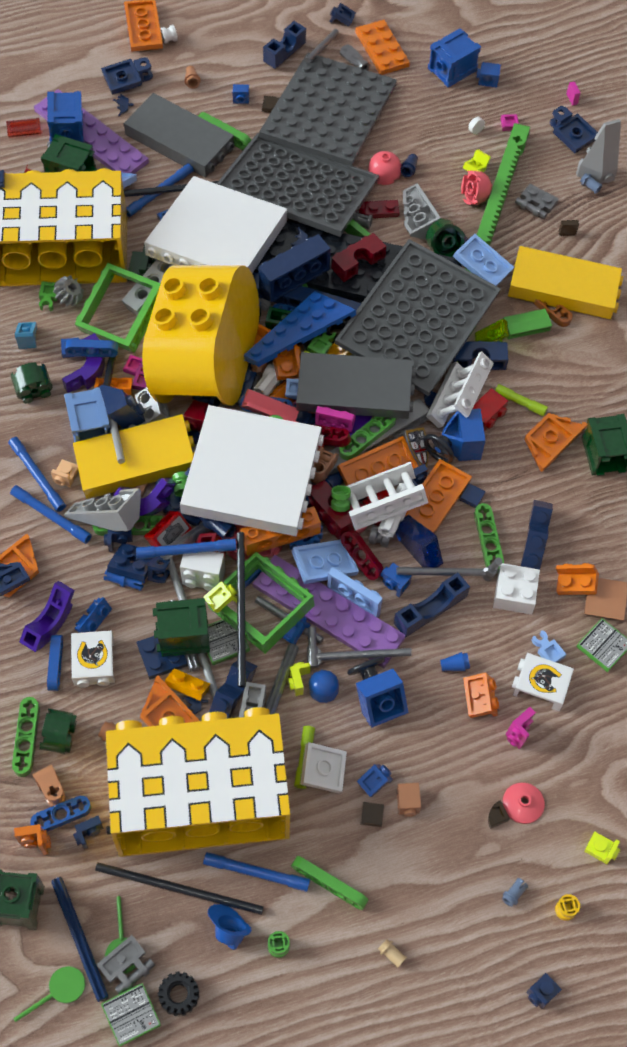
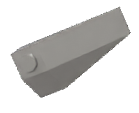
(418, 212)

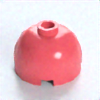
(386, 166)
(476, 187)

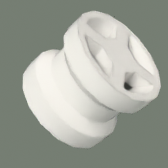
(169, 34)

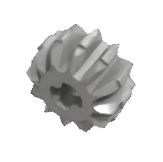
(68, 290)

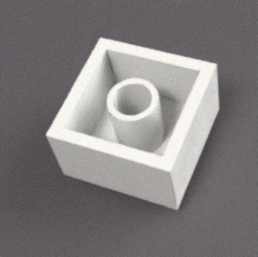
(202, 569)
(516, 588)

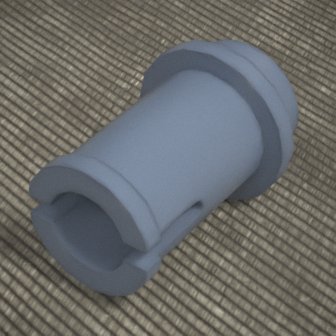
(591, 183)
(513, 894)

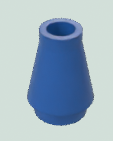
(457, 662)

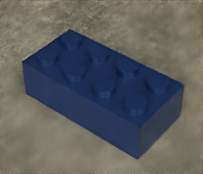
(294, 267)

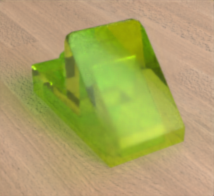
(493, 332)

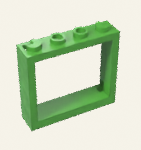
(141, 322)
(290, 584)

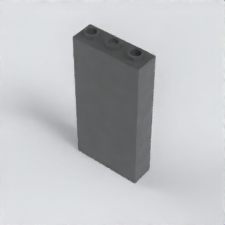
(179, 134)
(356, 385)

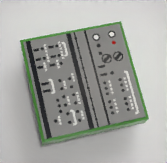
(222, 642)
(604, 645)
(131, 1015)

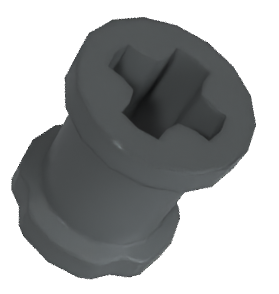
(363, 220)

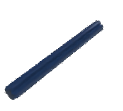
(79, 939)

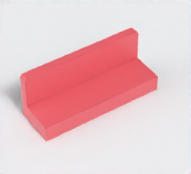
(268, 406)

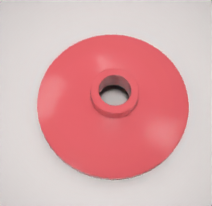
(519, 811)

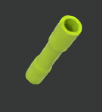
(532, 405)
(307, 736)

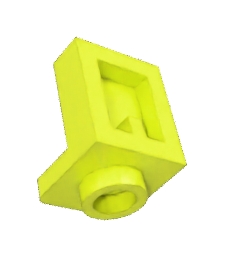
(221, 596)
(602, 848)

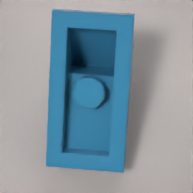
(26, 335)

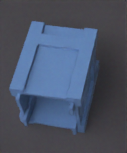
(87, 414)

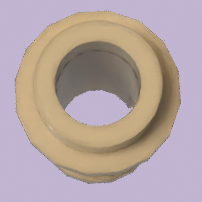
(392, 953)

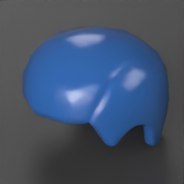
(323, 686)

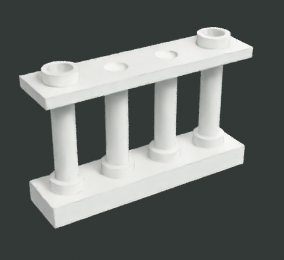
(451, 386)
(389, 506)

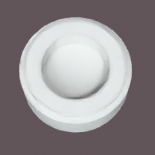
(476, 125)

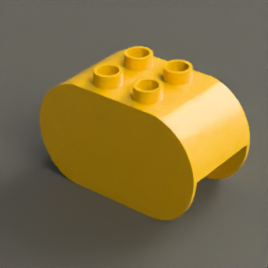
(201, 332)

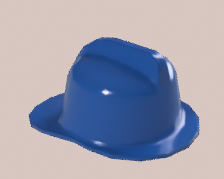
(229, 925)

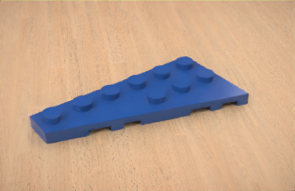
(301, 325)

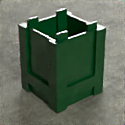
(68, 154)
(606, 444)
(181, 627)
(24, 907)

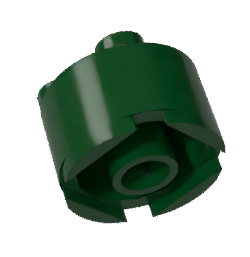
(445, 229)
(31, 382)
(57, 731)

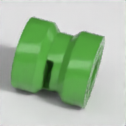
(180, 479)
(340, 498)
(278, 948)

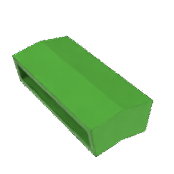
(528, 323)

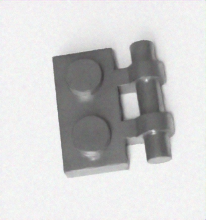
(537, 201)
(121, 959)

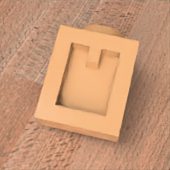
(65, 473)

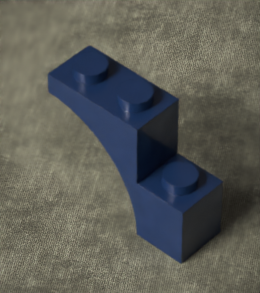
(537, 534)
(229, 693)

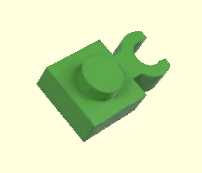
(47, 295)
(321, 344)

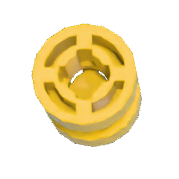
(564, 910)

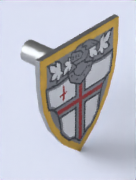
(416, 446)

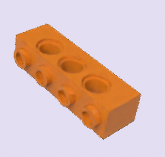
(261, 540)

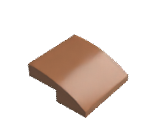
(609, 601)

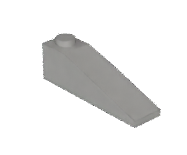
(603, 155)
(109, 512)

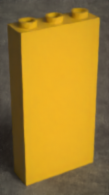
(566, 281)
(149, 453)

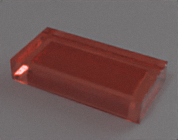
(23, 127)

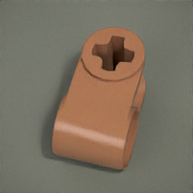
(326, 462)
(49, 784)

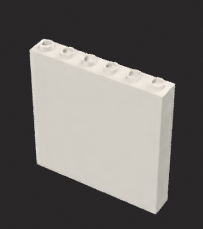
(215, 227)
(252, 470)

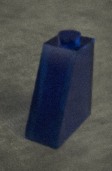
(419, 542)

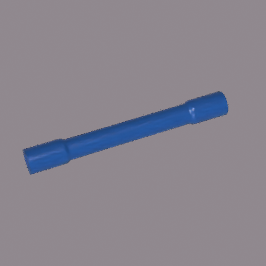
(179, 175)
(53, 496)
(75, 530)
(153, 551)
(222, 862)

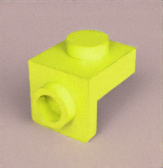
(478, 162)
(296, 672)

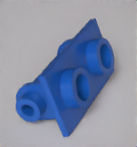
(97, 613)

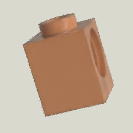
(408, 799)

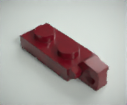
(380, 208)

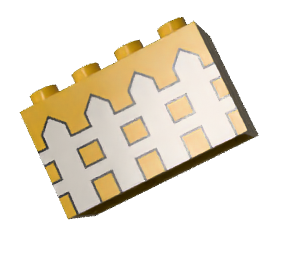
(62, 226)
(197, 783)

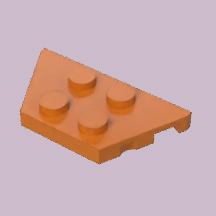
(551, 438)
(21, 552)
(164, 703)

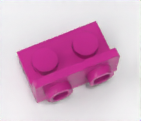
(328, 417)
(517, 732)

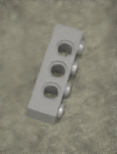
(133, 300)

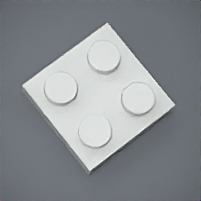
(323, 767)

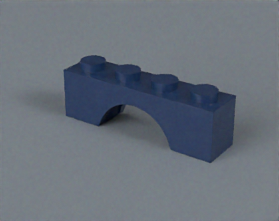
(446, 596)

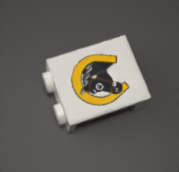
(92, 658)
(543, 679)

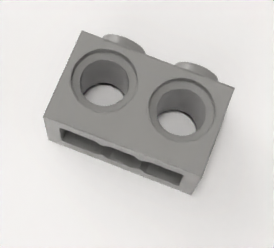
(153, 410)
(253, 697)

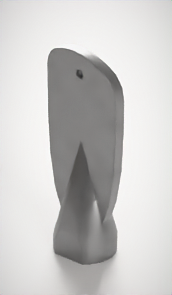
(354, 57)

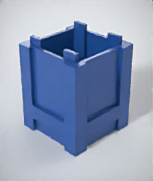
(454, 57)
(65, 115)

